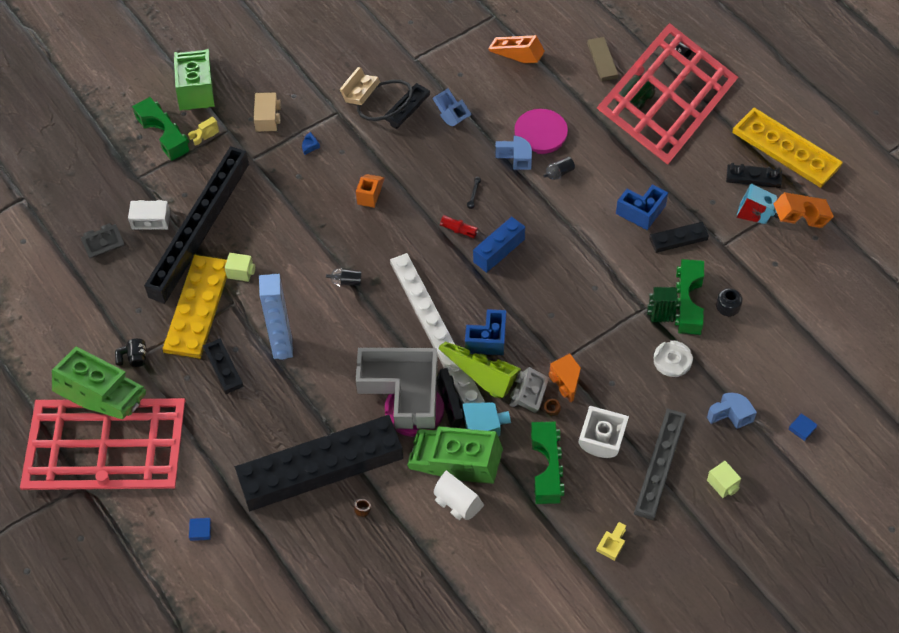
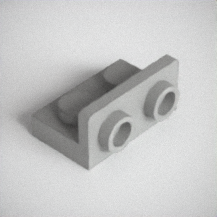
(529, 389)

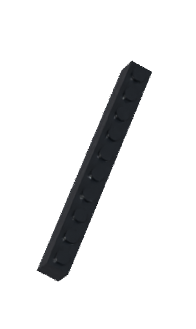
(196, 225)

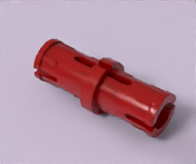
(459, 226)

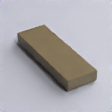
(602, 59)

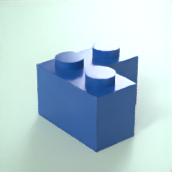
(642, 209)
(488, 338)

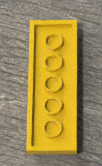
(787, 147)
(196, 307)

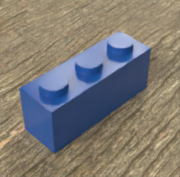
(499, 244)

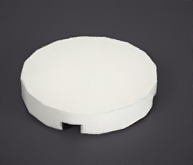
(673, 358)

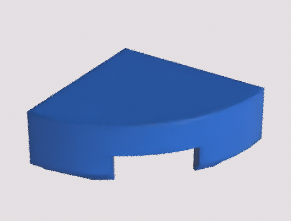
(309, 144)

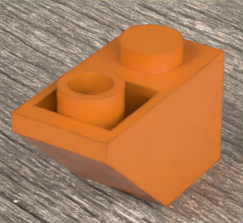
(369, 190)
(566, 375)

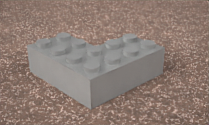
(408, 375)

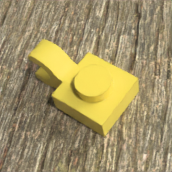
(206, 130)
(612, 543)

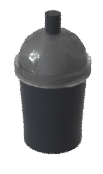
(557, 169)
(345, 277)

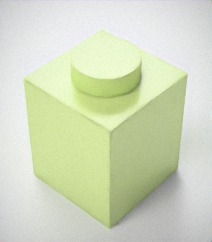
(239, 267)
(724, 479)

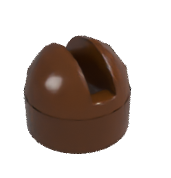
(547, 406)
(358, 507)

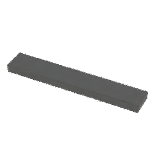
(660, 464)

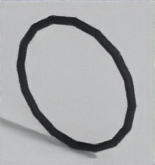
(395, 112)

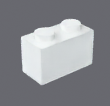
(149, 214)

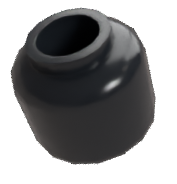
(729, 302)

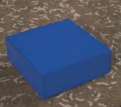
(802, 427)
(200, 529)

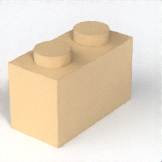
(266, 112)

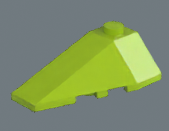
(490, 375)

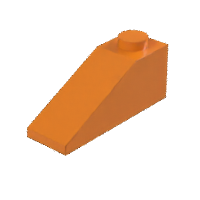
(519, 48)

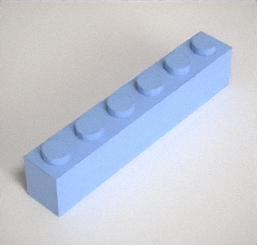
(276, 316)

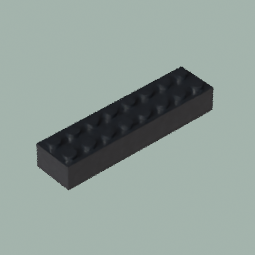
(319, 462)

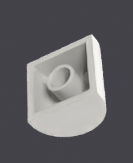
(602, 432)
(457, 496)

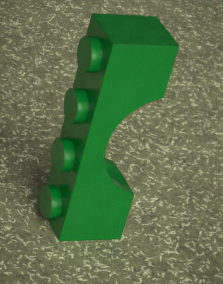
(151, 115)
(689, 314)
(547, 485)

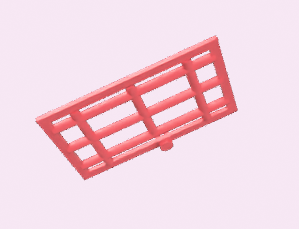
(668, 92)
(101, 471)

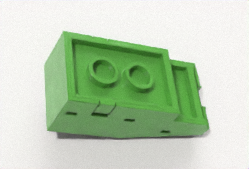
(193, 79)
(96, 385)
(462, 452)

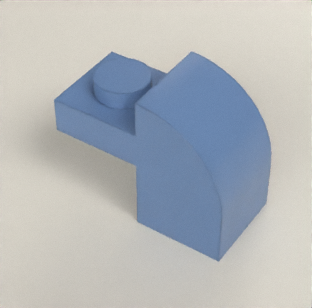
(452, 111)
(518, 149)
(735, 407)

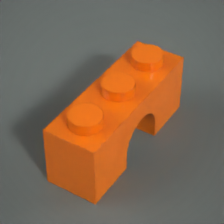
(793, 206)

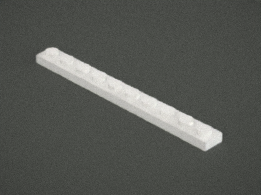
(433, 326)

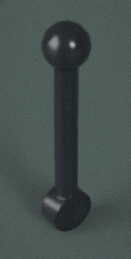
(470, 204)

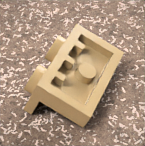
(358, 87)

